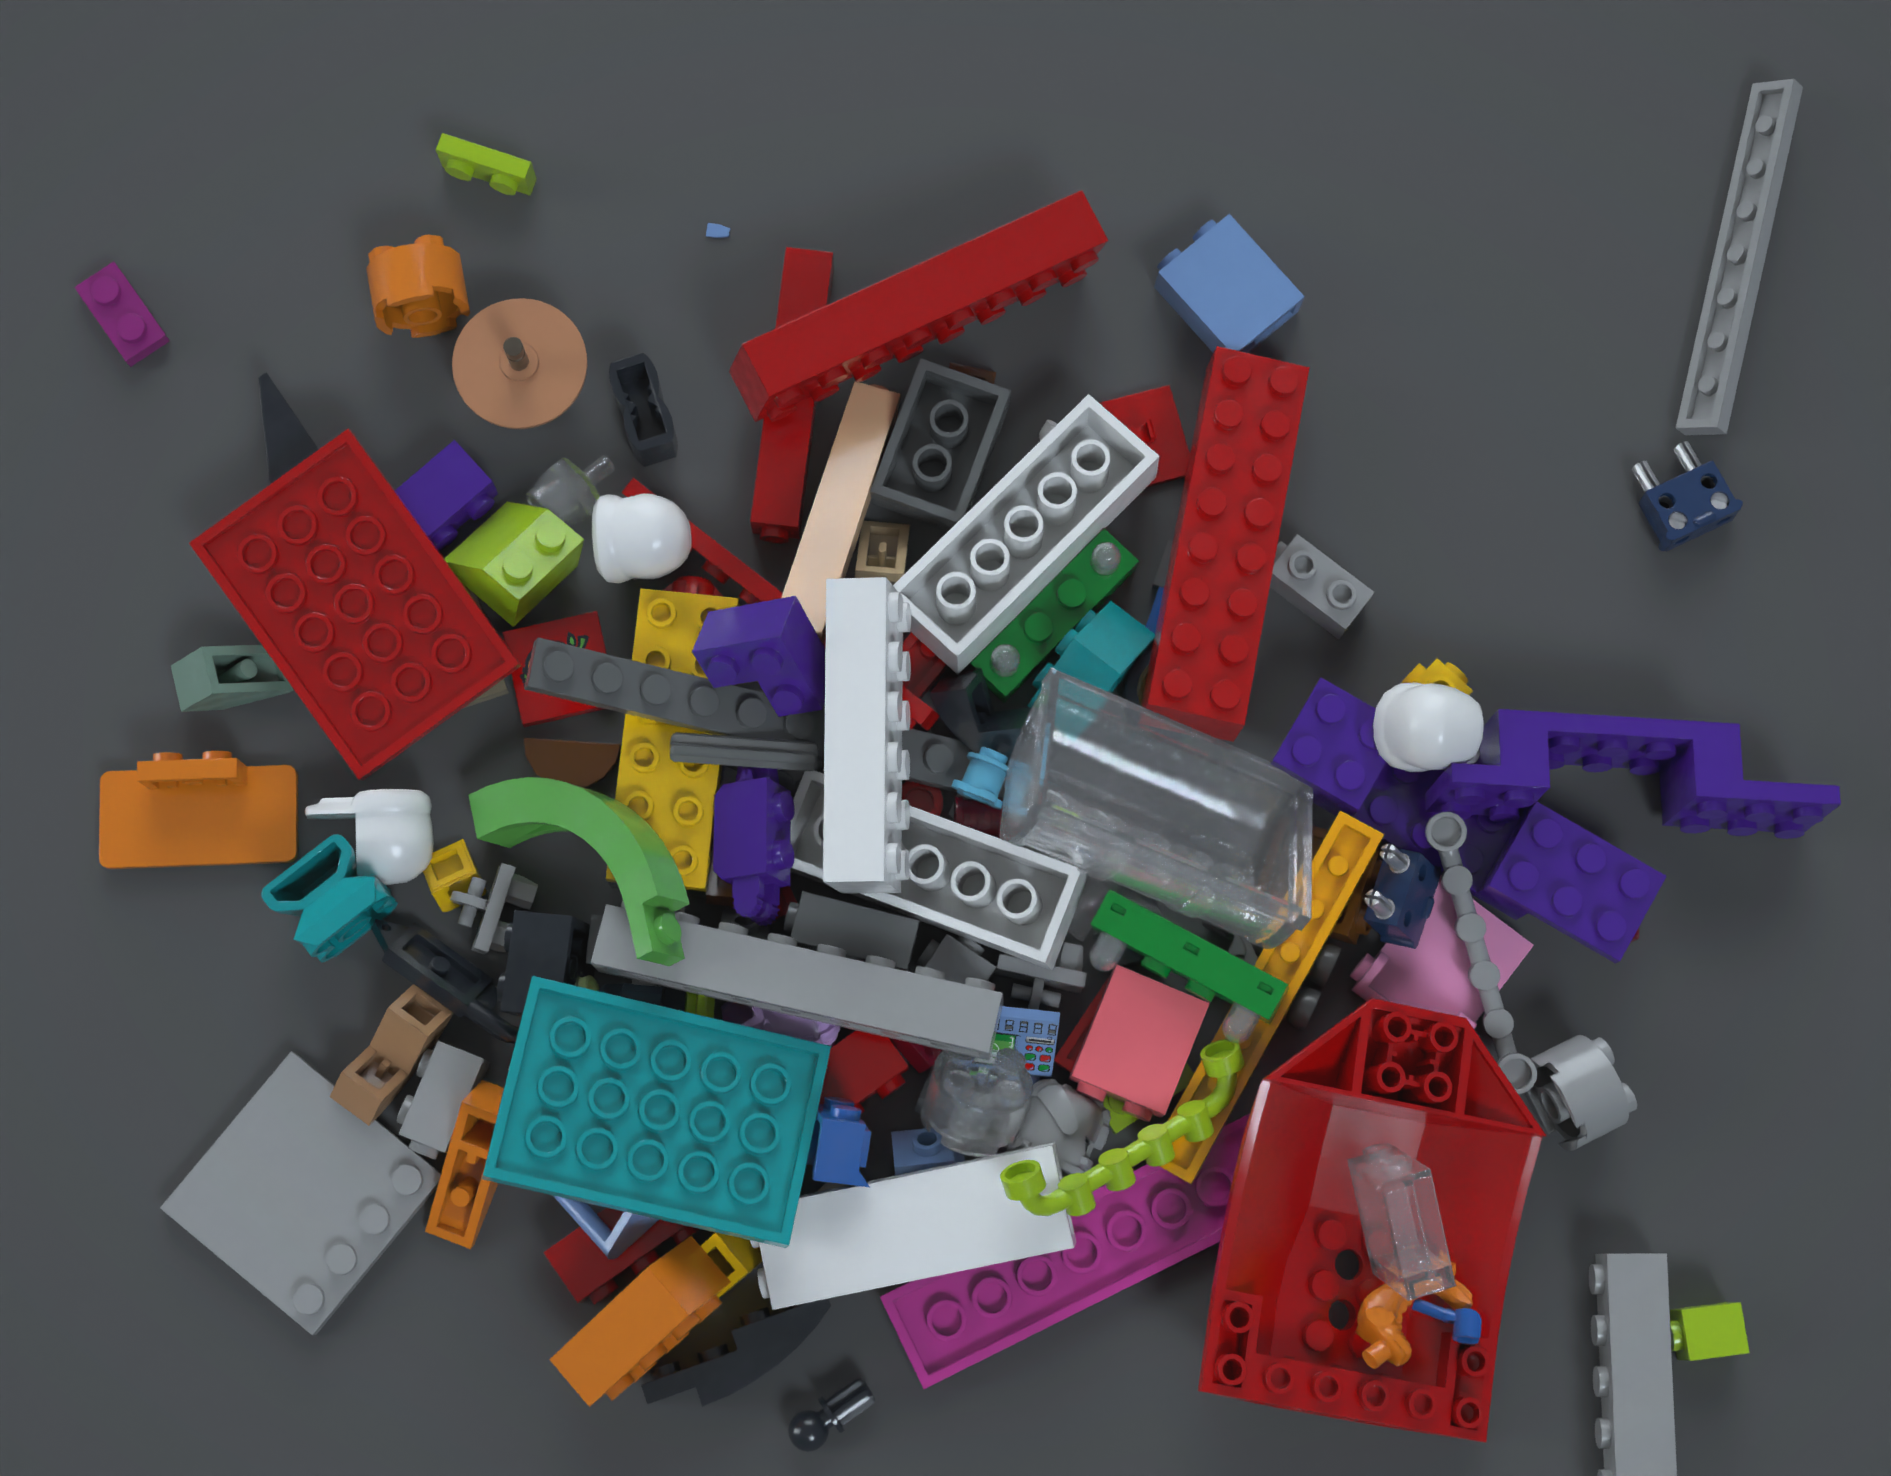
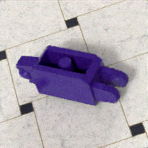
(754, 841)

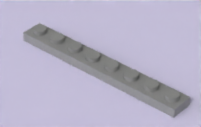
(1739, 258)

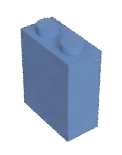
(1227, 287)

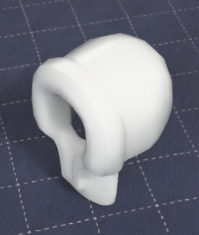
(639, 537)
(1427, 727)
(391, 831)

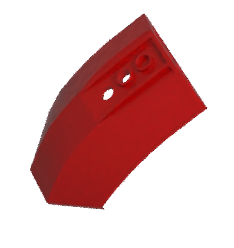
(1292, 1208)

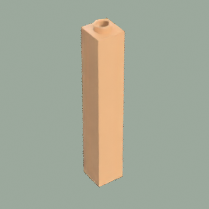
(842, 498)

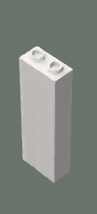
(911, 1230)

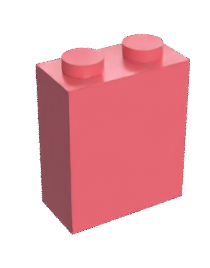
(1138, 1043)

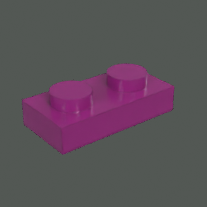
(122, 314)

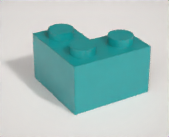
(1100, 649)

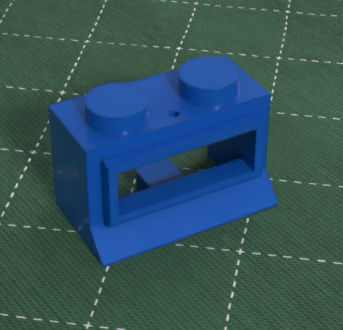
(839, 1143)

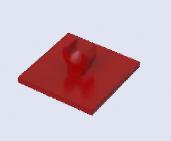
(1157, 423)

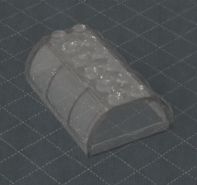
(1161, 811)

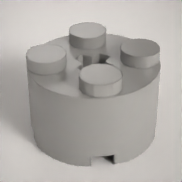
(1579, 1091)

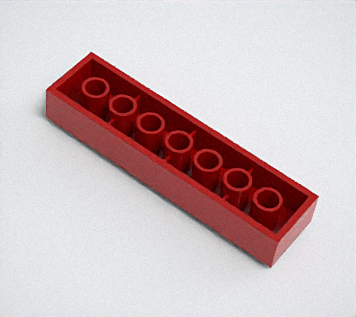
(917, 307)
(1225, 542)

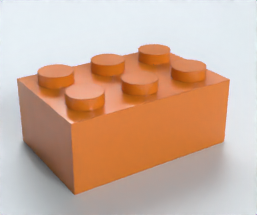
(642, 1323)

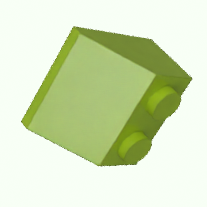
(516, 558)

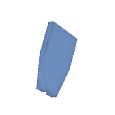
(717, 231)

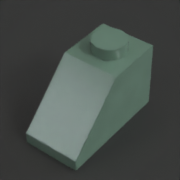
(227, 677)

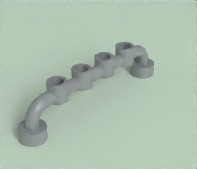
(1446, 834)

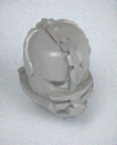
(1069, 1120)

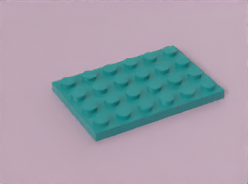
(657, 1112)

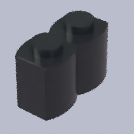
(644, 411)

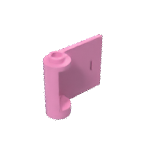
(1437, 970)

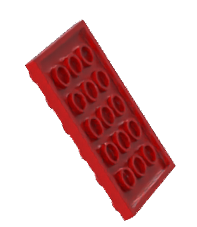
(355, 604)

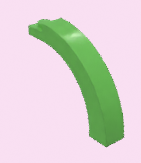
(630, 847)

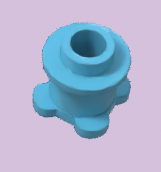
(983, 777)

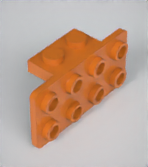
(198, 813)

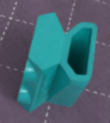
(329, 898)

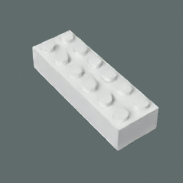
(1025, 532)
(865, 736)
(960, 880)

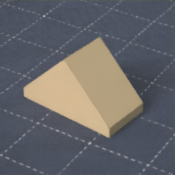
(882, 550)

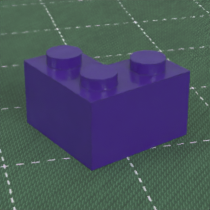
(766, 645)

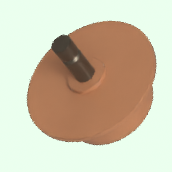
(519, 363)

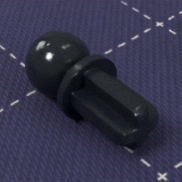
(811, 1428)

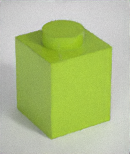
(1708, 1331)

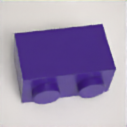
(447, 494)

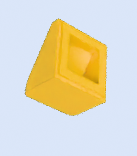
(450, 871)

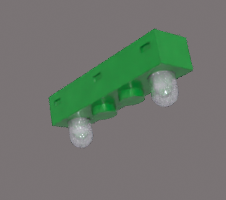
(1052, 613)
(1176, 950)

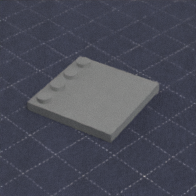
(302, 1194)

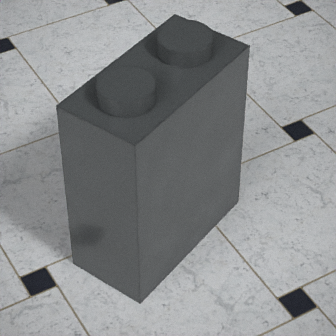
(851, 928)

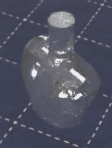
(569, 490)

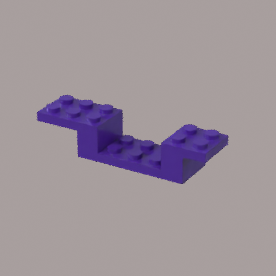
(1695, 761)
(1518, 866)

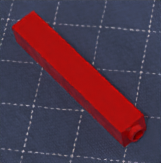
(788, 441)

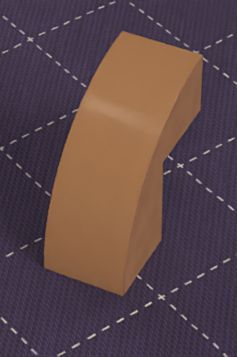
(393, 1055)

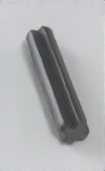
(743, 751)

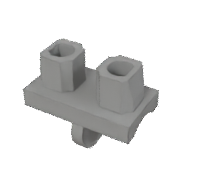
(507, 889)
(1065, 976)

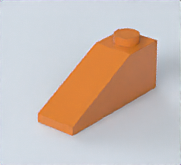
(461, 1192)

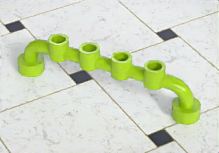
(1025, 1180)

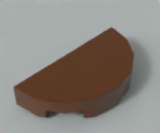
(572, 761)

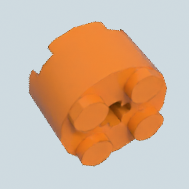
(417, 287)

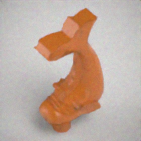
(1382, 1317)

